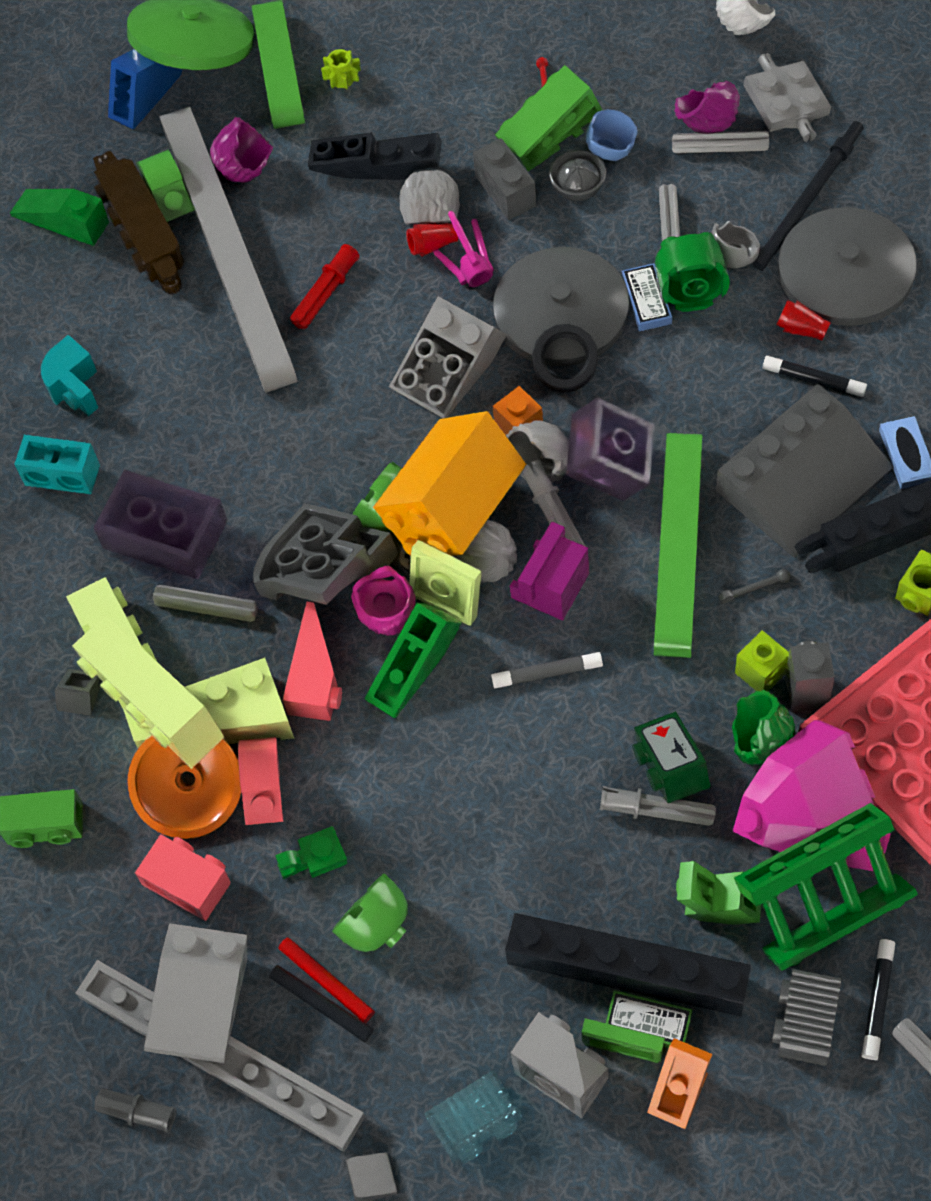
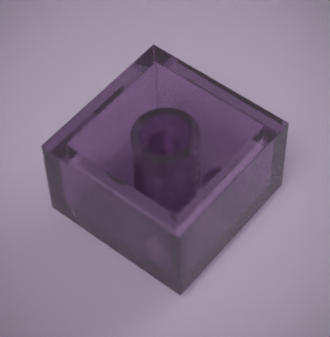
(610, 449)

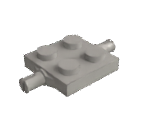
(787, 96)

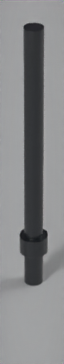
(839, 151)

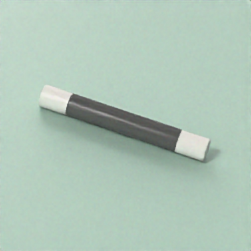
(547, 670)

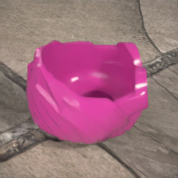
(383, 603)

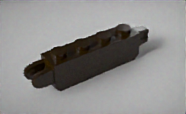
(140, 220)

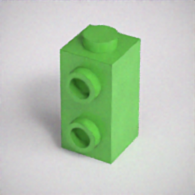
(41, 817)

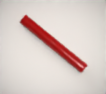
(326, 980)

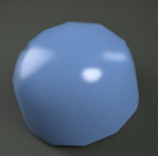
(611, 135)

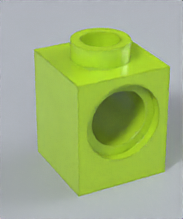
(910, 595)
(762, 662)

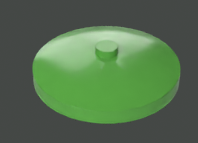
(190, 33)

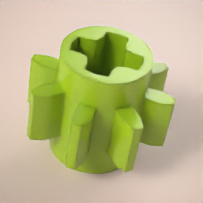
(341, 68)

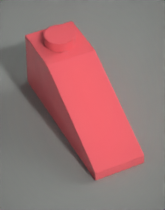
(311, 681)

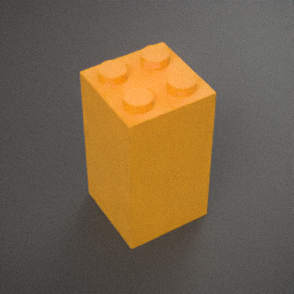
(451, 484)

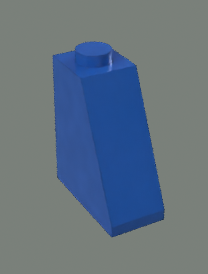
(137, 87)

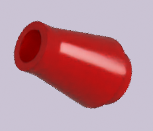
(430, 237)
(802, 321)

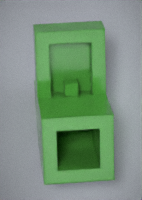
(165, 185)
(713, 896)

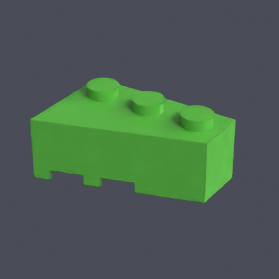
(549, 118)

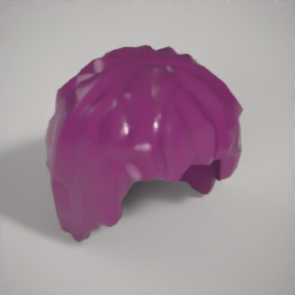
(709, 110)
(240, 151)

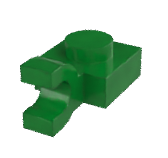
(317, 853)

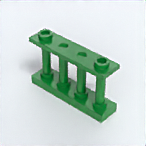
(811, 855)

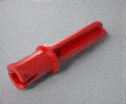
(332, 276)

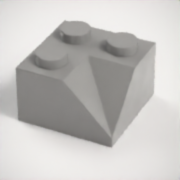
(556, 1067)

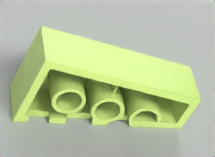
(100, 599)
(148, 691)
(240, 703)

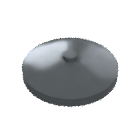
(847, 265)
(557, 289)

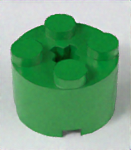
(691, 271)

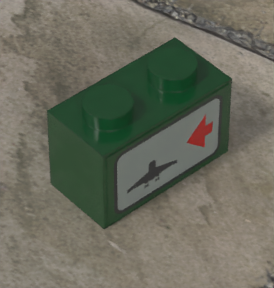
(671, 757)

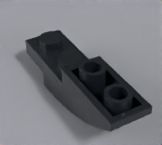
(365, 158)

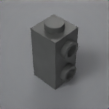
(809, 676)

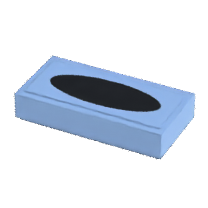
(906, 451)

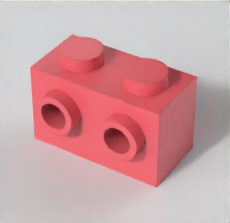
(183, 876)

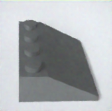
(803, 469)

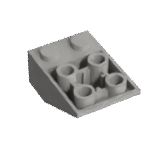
(446, 358)

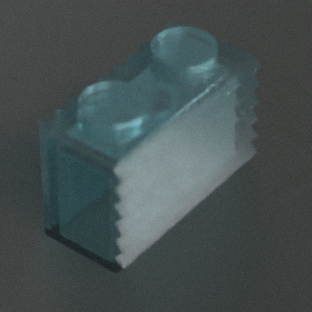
(474, 1117)

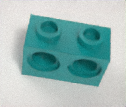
(57, 464)

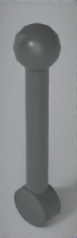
(782, 576)

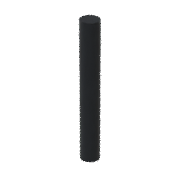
(321, 1003)

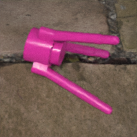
(474, 268)

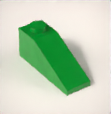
(63, 212)
(412, 657)

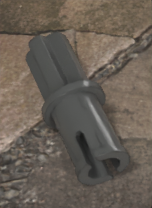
(135, 1109)

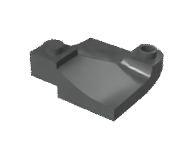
(320, 555)

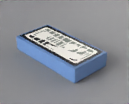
(646, 297)

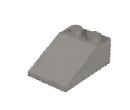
(196, 993)

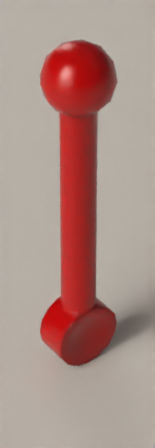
(542, 64)

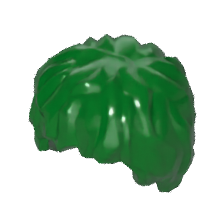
(760, 727)

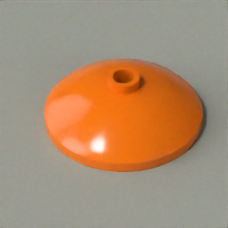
(181, 808)

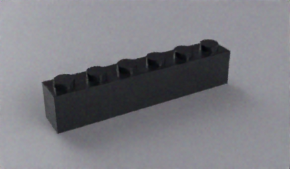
(628, 964)

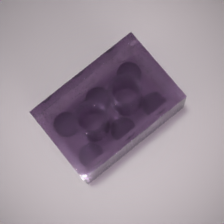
(161, 524)

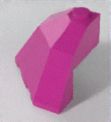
(805, 789)

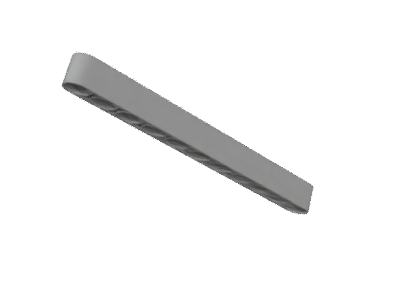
(228, 251)

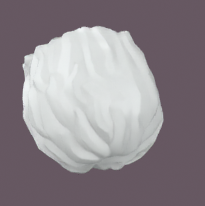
(743, 15)

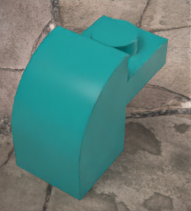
(64, 374)

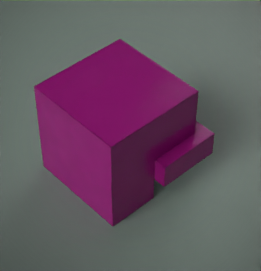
(552, 573)

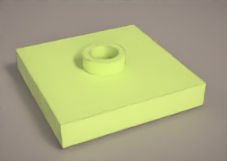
(445, 582)

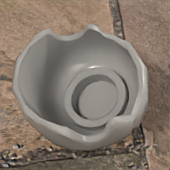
(737, 244)

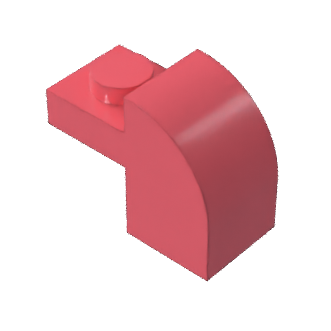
(260, 780)

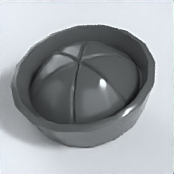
(577, 174)

